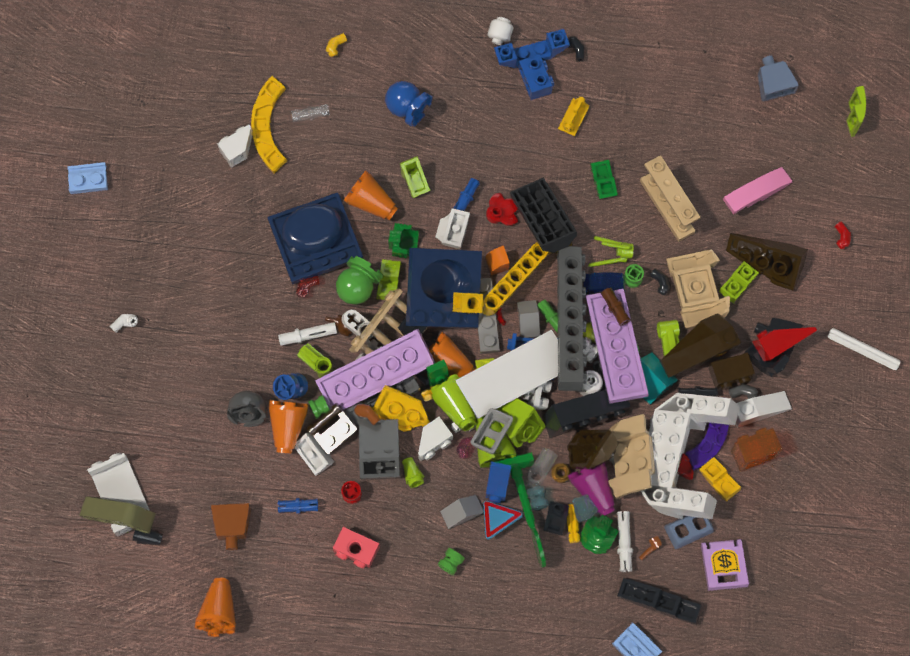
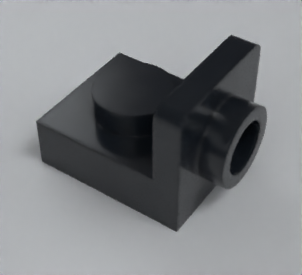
(556, 518)

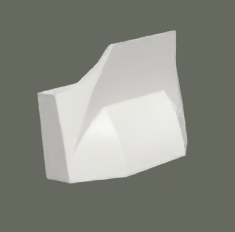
(453, 228)

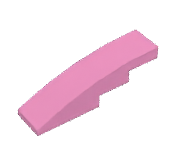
(757, 190)

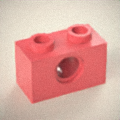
(350, 538)

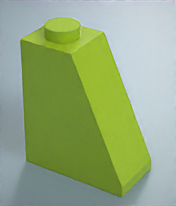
(526, 422)

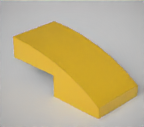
(718, 478)

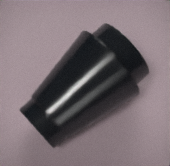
(151, 538)

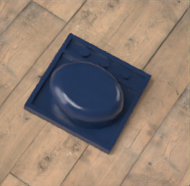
(314, 237)
(434, 279)

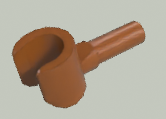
(655, 544)

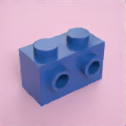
(535, 77)

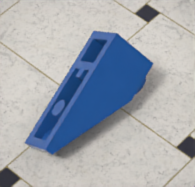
(498, 482)

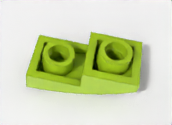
(738, 281)

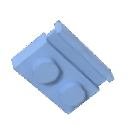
(87, 178)
(635, 643)

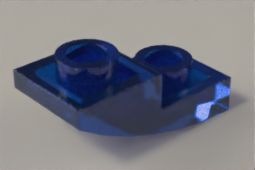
(600, 281)

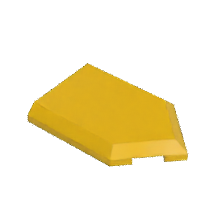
(400, 406)

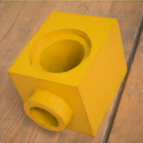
(460, 302)

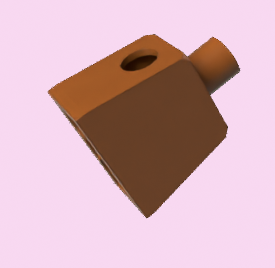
(231, 522)

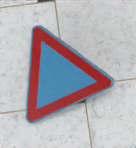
(498, 518)

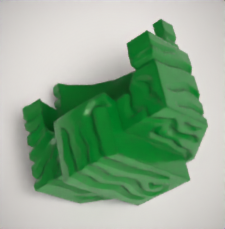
(402, 239)
(598, 534)

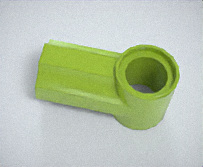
(668, 333)
(315, 360)

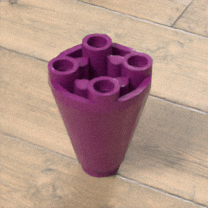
(596, 485)

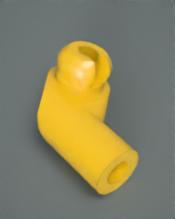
(333, 43)

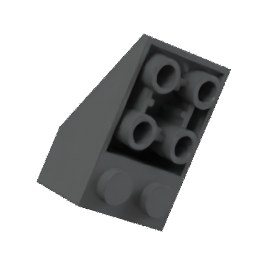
(379, 449)

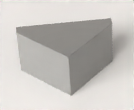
(528, 319)
(461, 511)

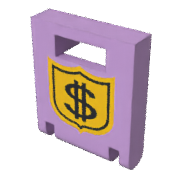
(724, 560)

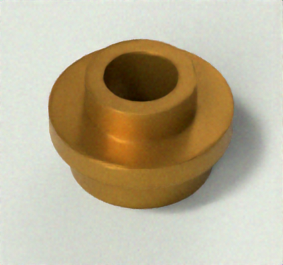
(560, 466)

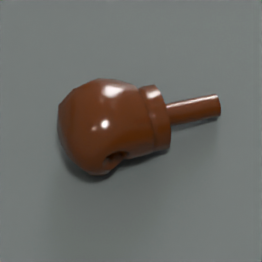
(343, 330)

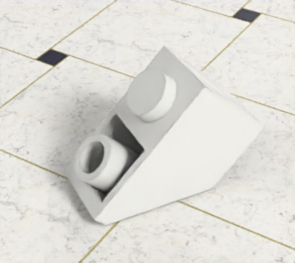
(236, 147)
(434, 436)

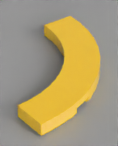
(261, 124)

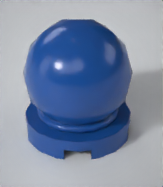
(406, 101)

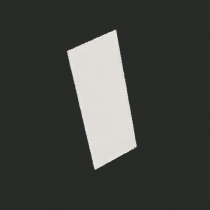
(511, 374)

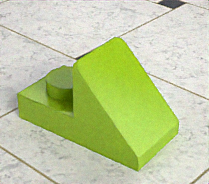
(414, 176)

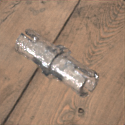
(310, 113)

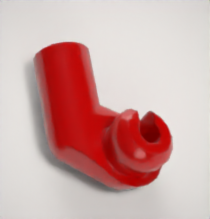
(845, 237)

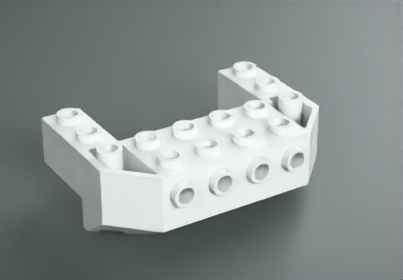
(669, 436)

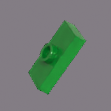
(437, 373)

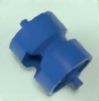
(290, 386)

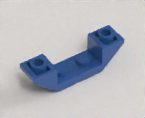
(549, 48)

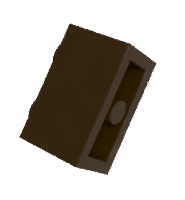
(731, 371)

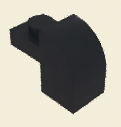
(767, 367)

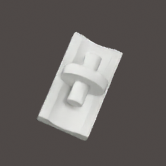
(534, 396)

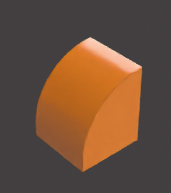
(497, 260)

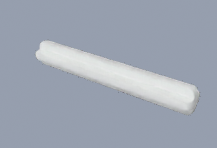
(864, 349)

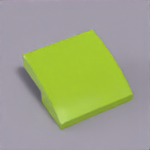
(858, 107)

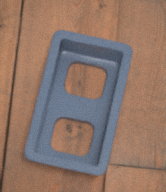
(694, 534)

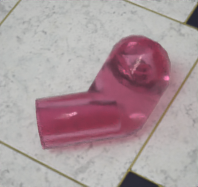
(463, 447)

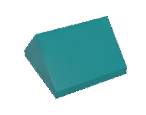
(655, 378)

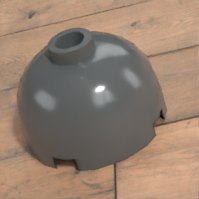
(247, 408)

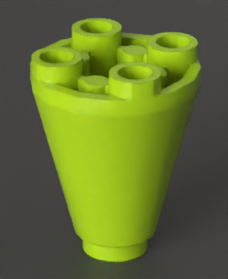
(453, 403)

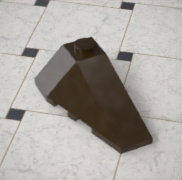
(773, 259)
(703, 342)

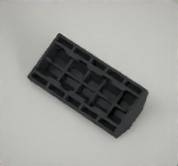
(544, 215)

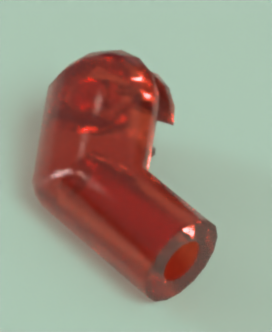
(305, 285)

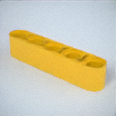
(510, 285)

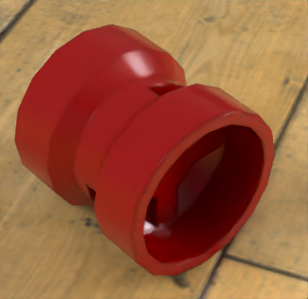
(349, 489)

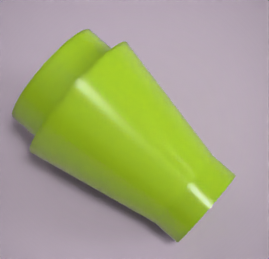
(413, 475)

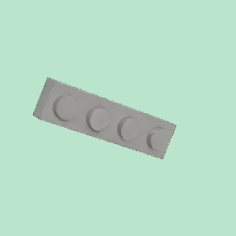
(487, 324)

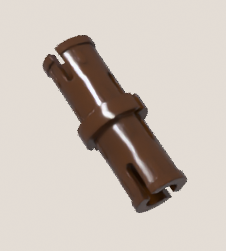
(615, 306)

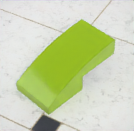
(390, 271)

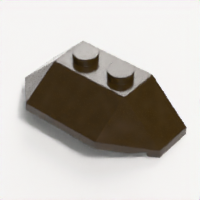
(591, 448)

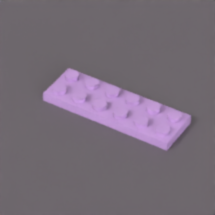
(616, 350)
(373, 371)

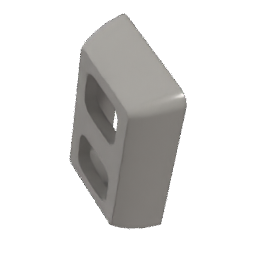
(485, 431)

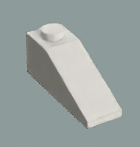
(761, 408)

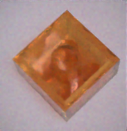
(756, 449)

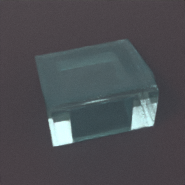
(584, 508)

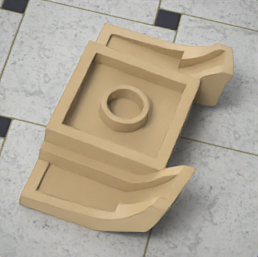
(697, 287)
(633, 457)

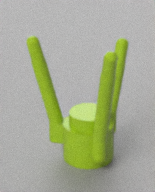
(623, 250)

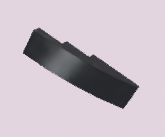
(659, 601)

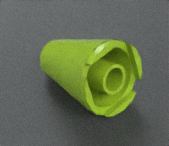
(504, 451)

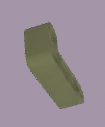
(117, 513)

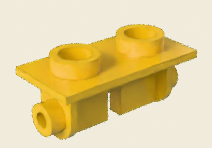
(574, 116)

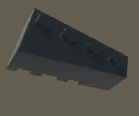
(582, 412)

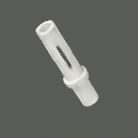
(306, 334)
(624, 542)

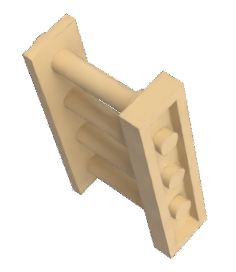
(669, 198)
(359, 341)

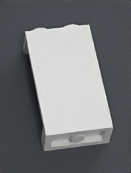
(117, 483)

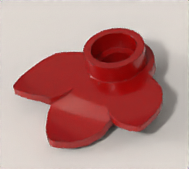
(504, 208)

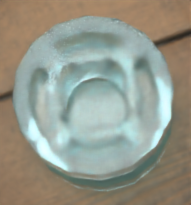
(537, 498)

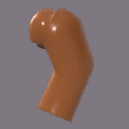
(366, 411)

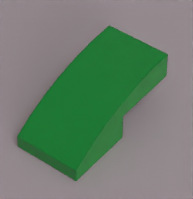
(603, 179)

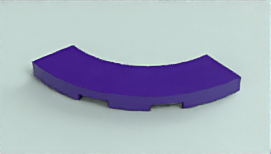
(708, 446)

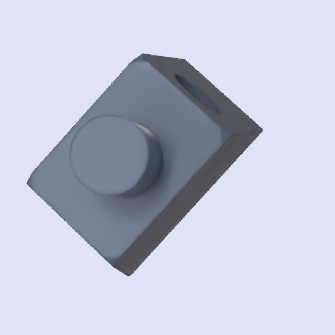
(775, 79)

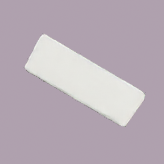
(313, 454)

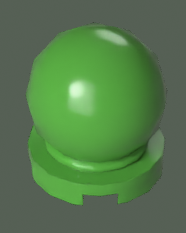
(356, 283)

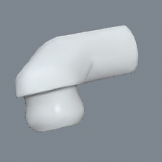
(126, 320)

